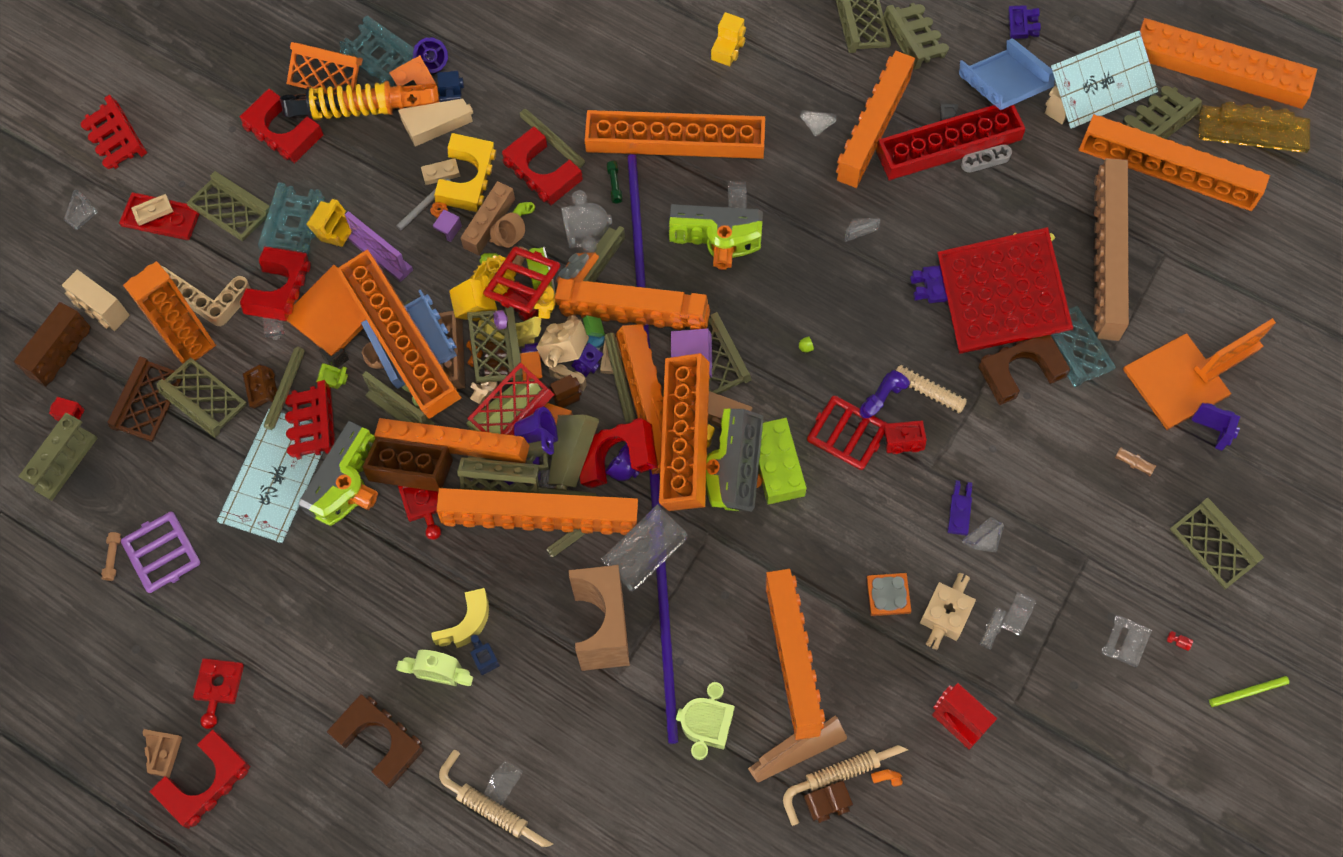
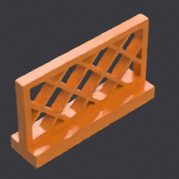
(326, 55)
(1233, 353)

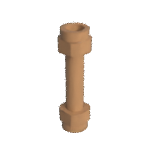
(109, 572)

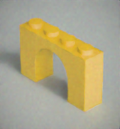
(468, 194)

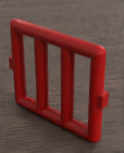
(536, 294)
(845, 455)

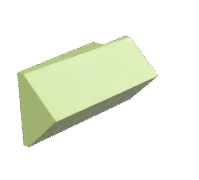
(507, 403)

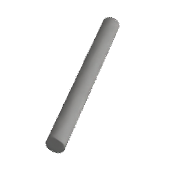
(417, 210)

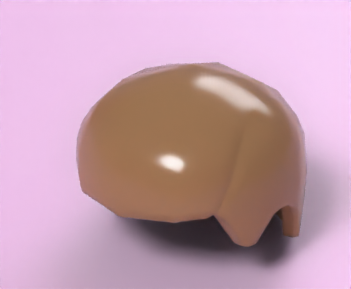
(371, 357)

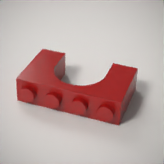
(290, 144)
(548, 186)
(280, 302)
(641, 449)
(963, 715)
(189, 808)

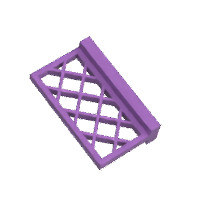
(383, 252)

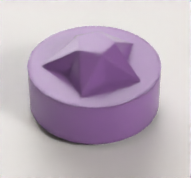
(500, 319)

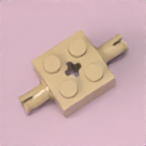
(562, 342)
(953, 600)

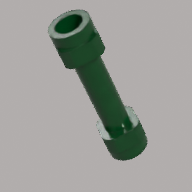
(616, 194)

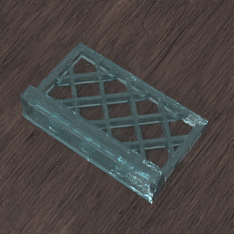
(1077, 374)

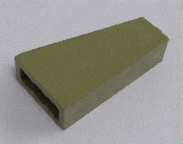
(571, 449)

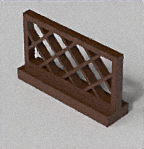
(129, 395)

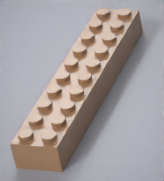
(1112, 250)

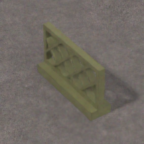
(849, 20)
(237, 194)
(510, 340)
(730, 352)
(392, 402)
(192, 410)
(500, 472)
(1231, 534)

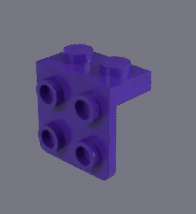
(1219, 420)

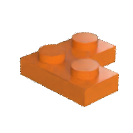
(412, 70)

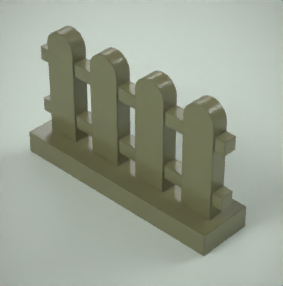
(905, 33)
(1172, 117)

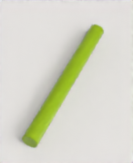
(1249, 691)

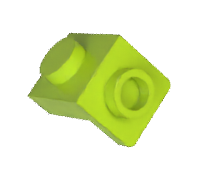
(333, 376)

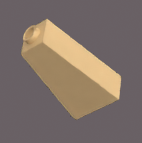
(435, 119)

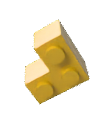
(729, 39)

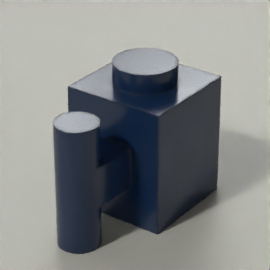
(449, 85)
(483, 656)

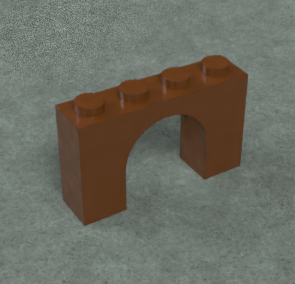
(1040, 350)
(364, 714)

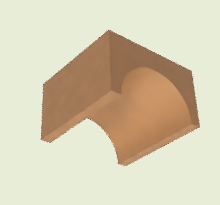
(604, 589)

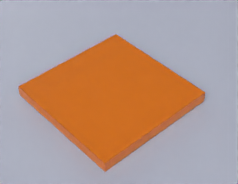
(328, 313)
(1171, 384)

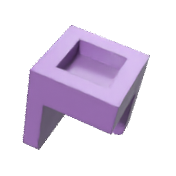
(448, 224)

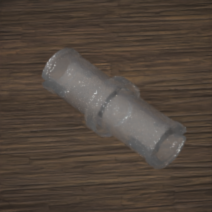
(993, 628)

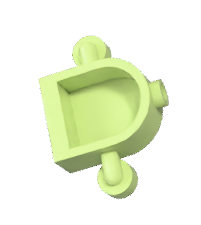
(436, 668)
(706, 721)

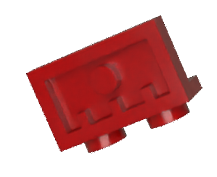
(905, 437)

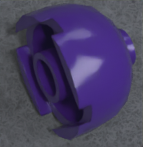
(432, 52)
(620, 467)

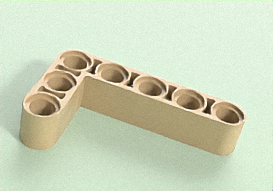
(216, 306)

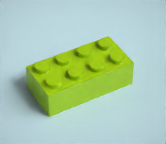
(779, 463)

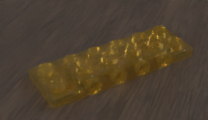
(1255, 127)

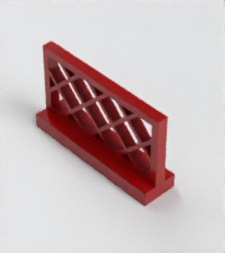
(538, 401)

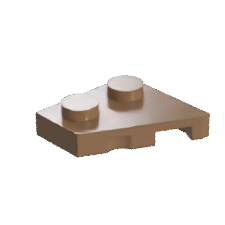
(161, 752)

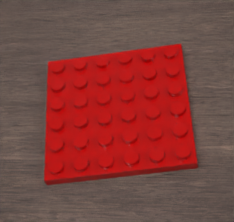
(1004, 290)

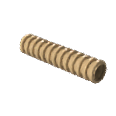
(934, 391)

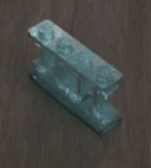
(384, 39)
(278, 215)

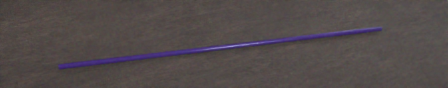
(669, 687)

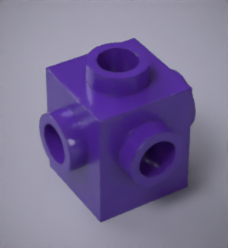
(588, 360)

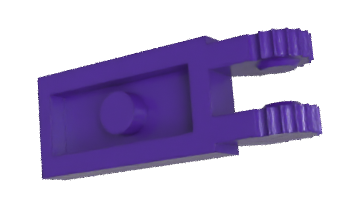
(960, 510)

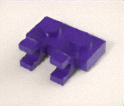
(1019, 24)
(934, 284)

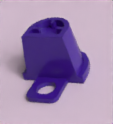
(537, 428)

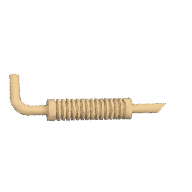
(842, 771)
(488, 807)

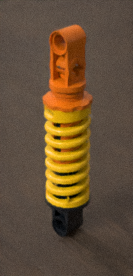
(375, 100)

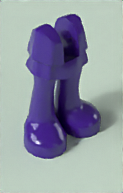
(892, 382)

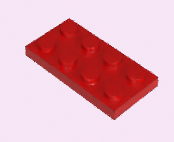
(175, 224)

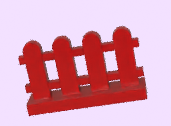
(119, 138)
(324, 426)

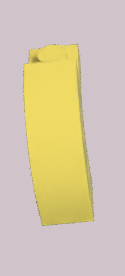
(525, 331)
(471, 625)

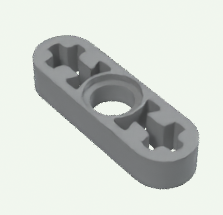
(981, 164)

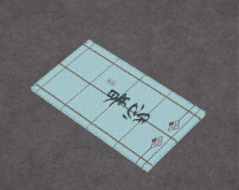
(1104, 79)
(269, 484)

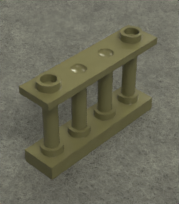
(65, 464)

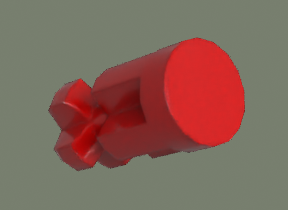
(1181, 641)

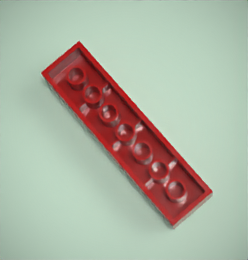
(949, 140)

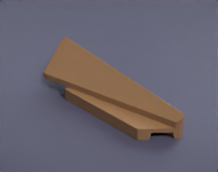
(795, 751)

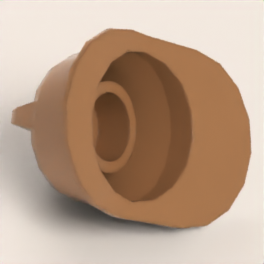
(507, 230)

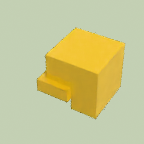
(330, 223)
(470, 298)

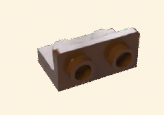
(260, 385)

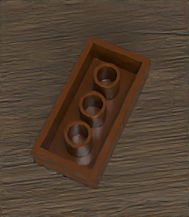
(52, 344)
(407, 464)

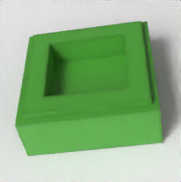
(593, 326)

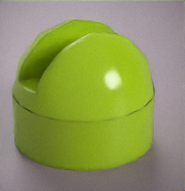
(806, 345)

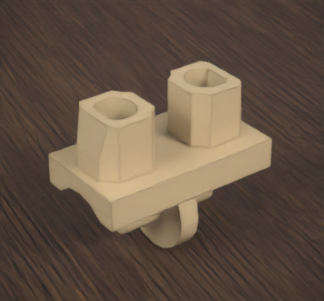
(482, 391)

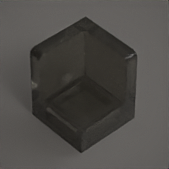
(335, 360)

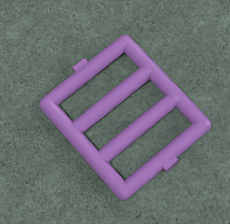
(135, 555)

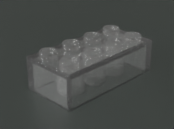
(645, 547)

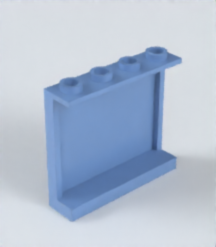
(1008, 76)
(430, 327)

